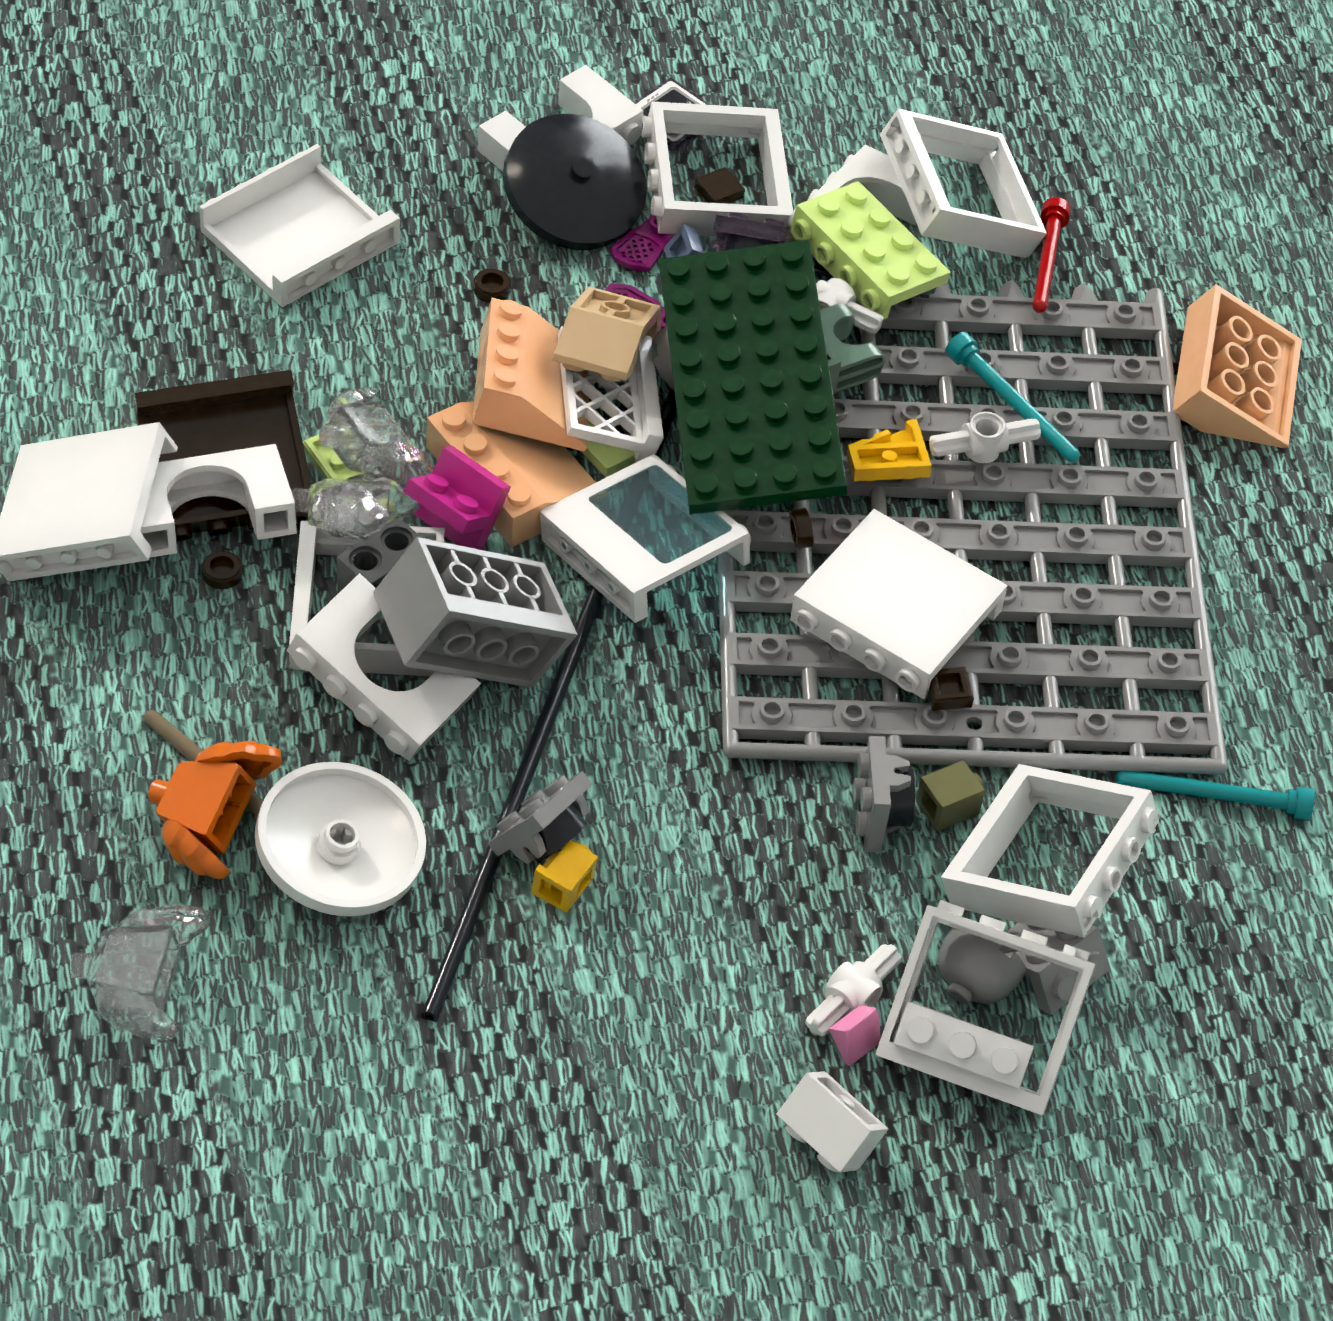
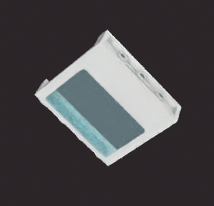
(638, 533)

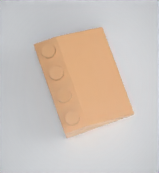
(1236, 371)
(517, 380)
(533, 468)

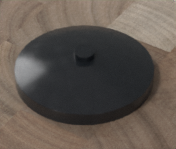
(574, 181)

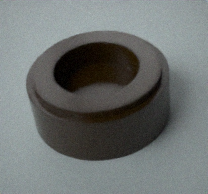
(492, 284)
(801, 528)
(222, 570)

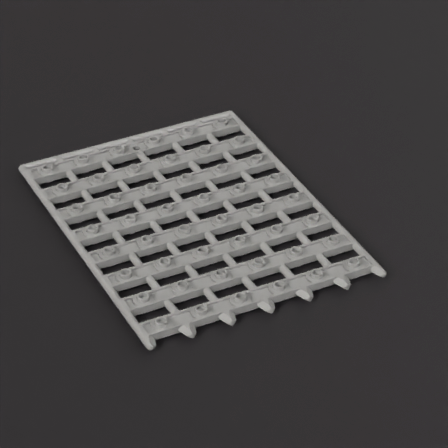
(1031, 541)

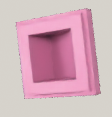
(856, 1033)

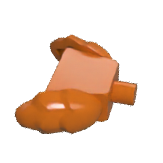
(208, 800)

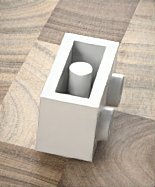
(831, 1122)

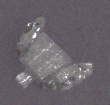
(370, 438)
(355, 504)
(137, 966)

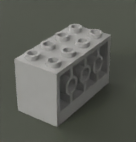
(474, 613)

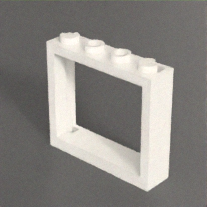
(713, 121)
(908, 140)
(370, 656)
(968, 873)
(1028, 943)

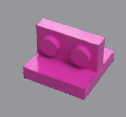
(459, 498)

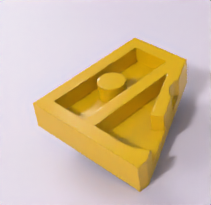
(890, 456)

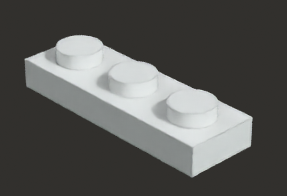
(963, 1044)

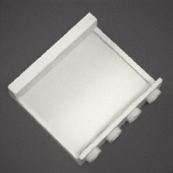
(296, 227)
(80, 502)
(896, 602)

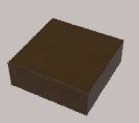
(719, 187)
(950, 690)

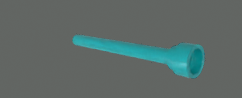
(964, 351)
(1295, 802)

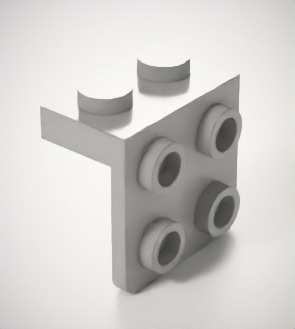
(1054, 982)

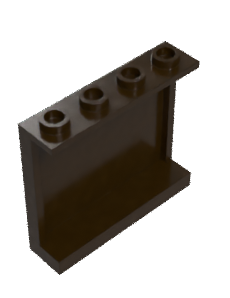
(223, 419)

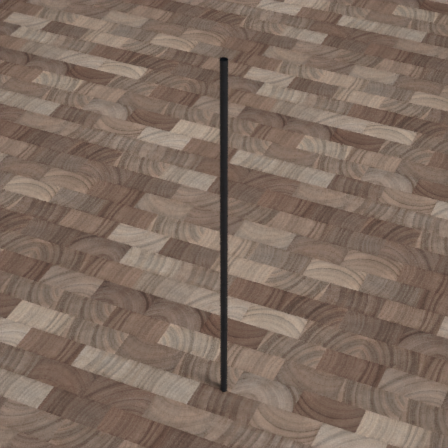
(523, 779)

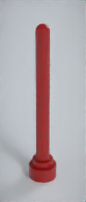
(1054, 216)

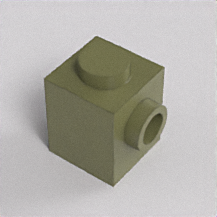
(950, 795)

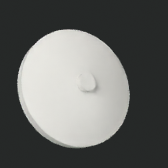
(340, 838)

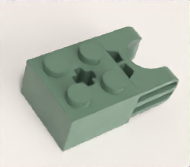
(848, 363)

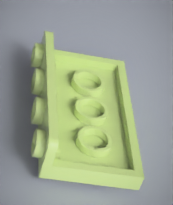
(867, 248)

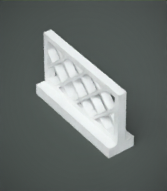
(637, 394)

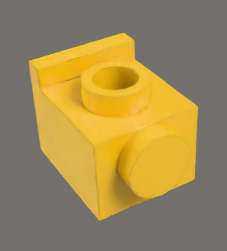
(565, 875)

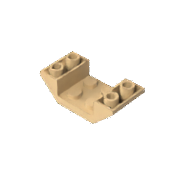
(606, 333)

